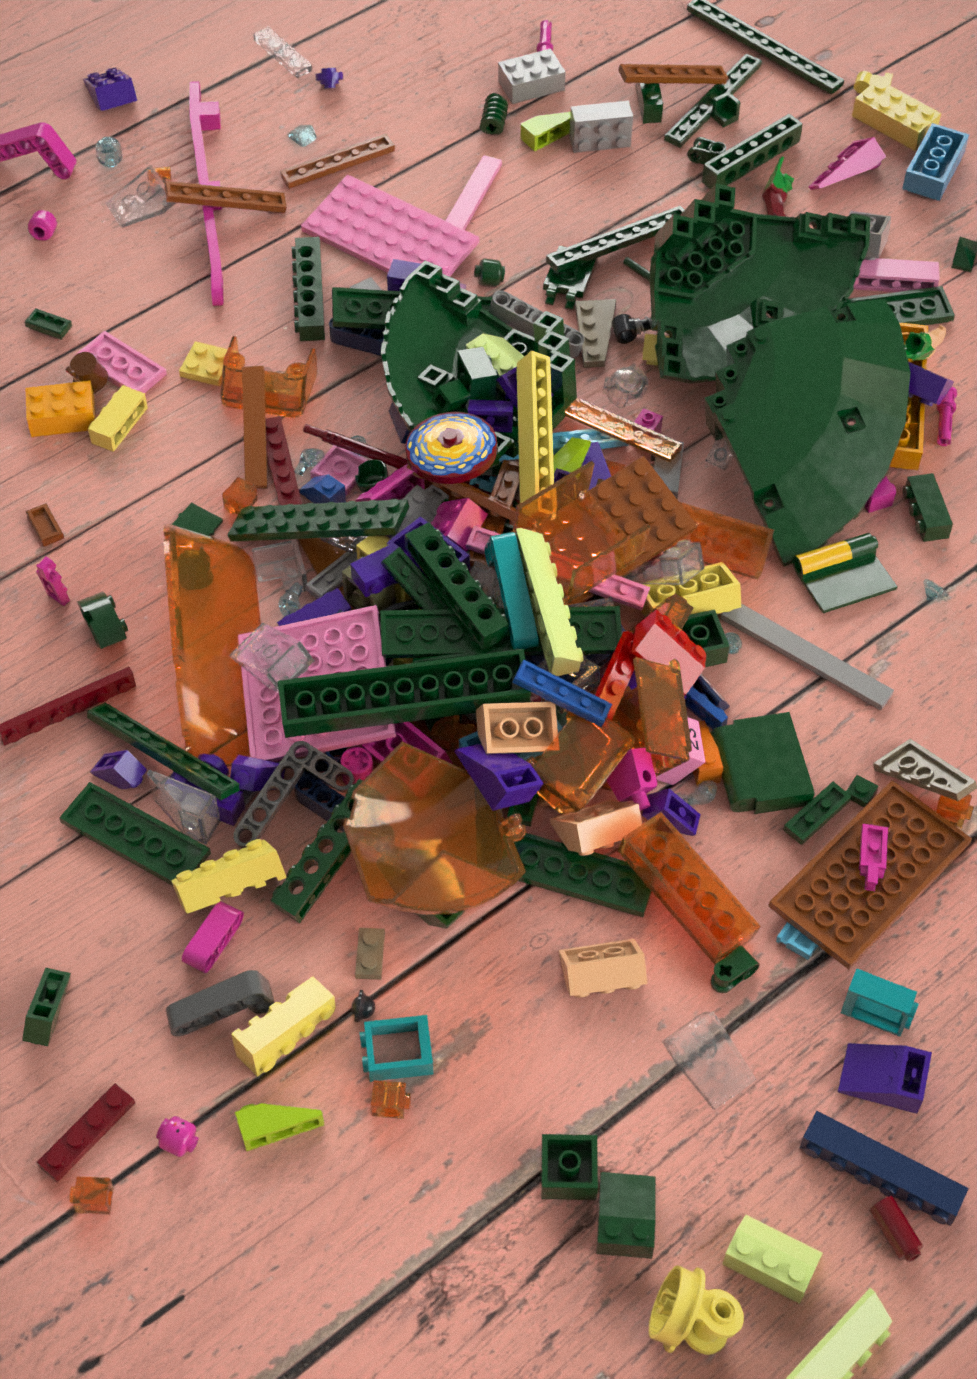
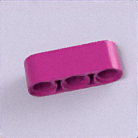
(212, 937)

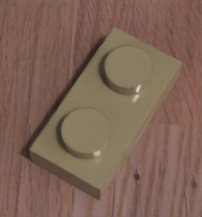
(370, 953)

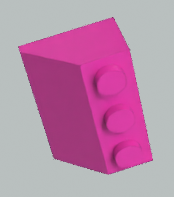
(393, 487)

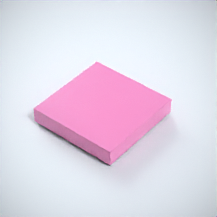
(340, 465)

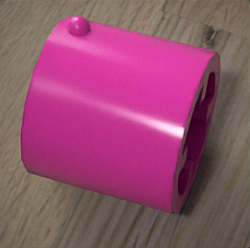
(358, 762)

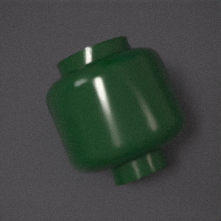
(489, 272)

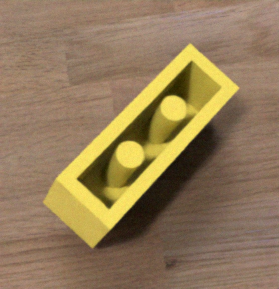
(117, 418)

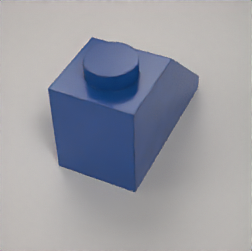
(324, 490)

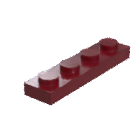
(86, 1132)

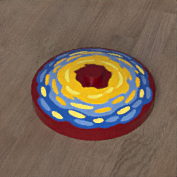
(451, 448)

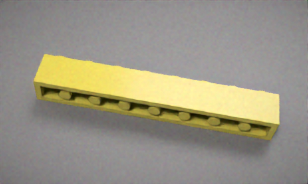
(534, 424)

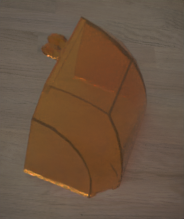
(430, 837)

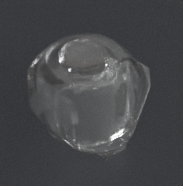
(626, 386)

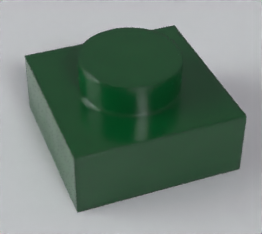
(862, 790)

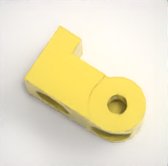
(865, 79)

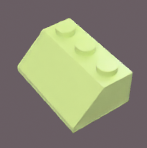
(502, 353)
(772, 1258)

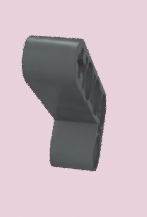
(219, 1001)

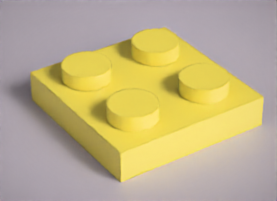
(204, 364)

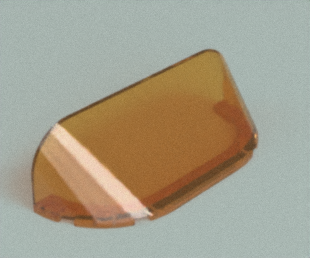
(209, 605)

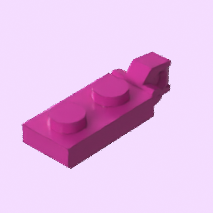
(52, 581)
(873, 854)

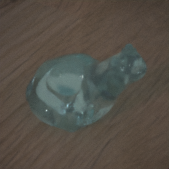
(308, 458)
(289, 601)
(703, 793)

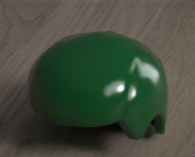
(370, 474)

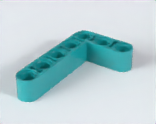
(504, 554)

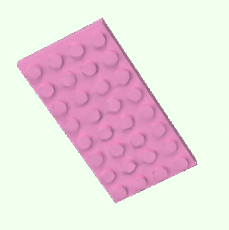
(384, 228)

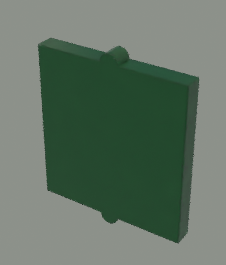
(198, 520)

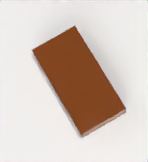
(44, 524)

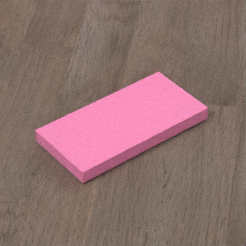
(124, 363)

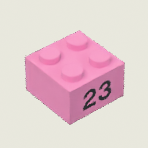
(696, 757)

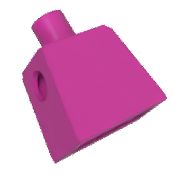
(634, 778)

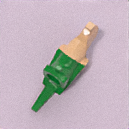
(922, 345)

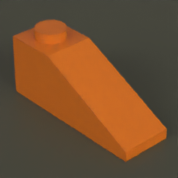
(713, 767)

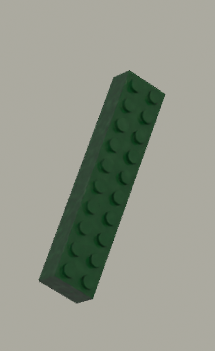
(399, 693)

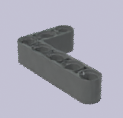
(286, 786)

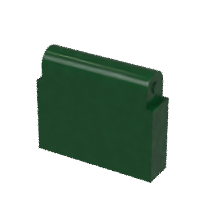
(763, 764)

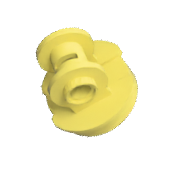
(693, 1313)

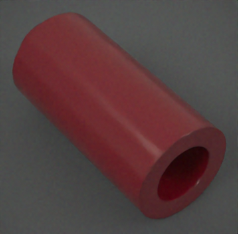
(896, 1229)

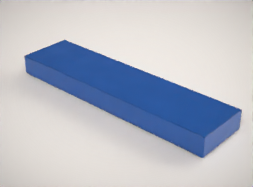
(562, 693)

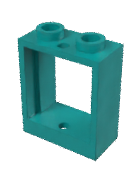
(880, 1003)
(397, 1069)

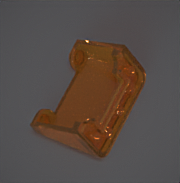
(579, 761)

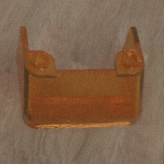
(284, 392)

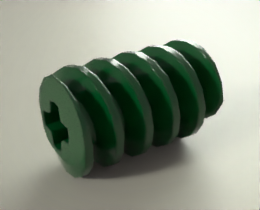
(494, 114)

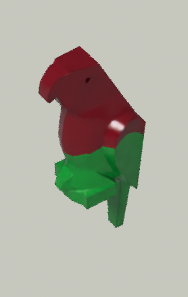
(777, 190)

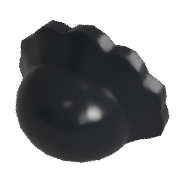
(362, 1007)

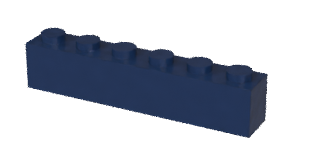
(883, 1168)

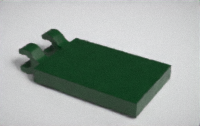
(570, 282)

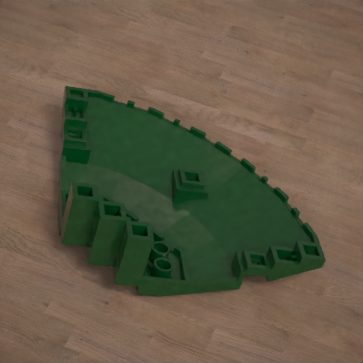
(729, 267)
(436, 321)
(788, 413)

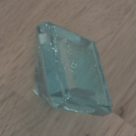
(933, 590)

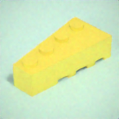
(228, 875)
(283, 1026)

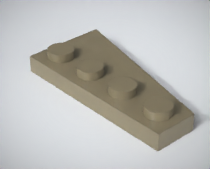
(595, 324)
(926, 770)

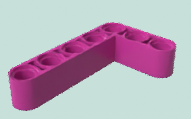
(40, 139)

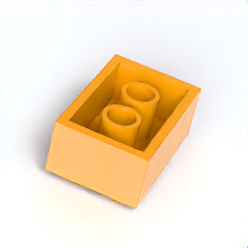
(60, 408)

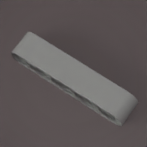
(522, 316)

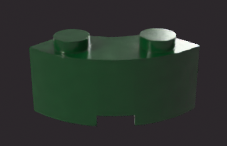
(102, 619)

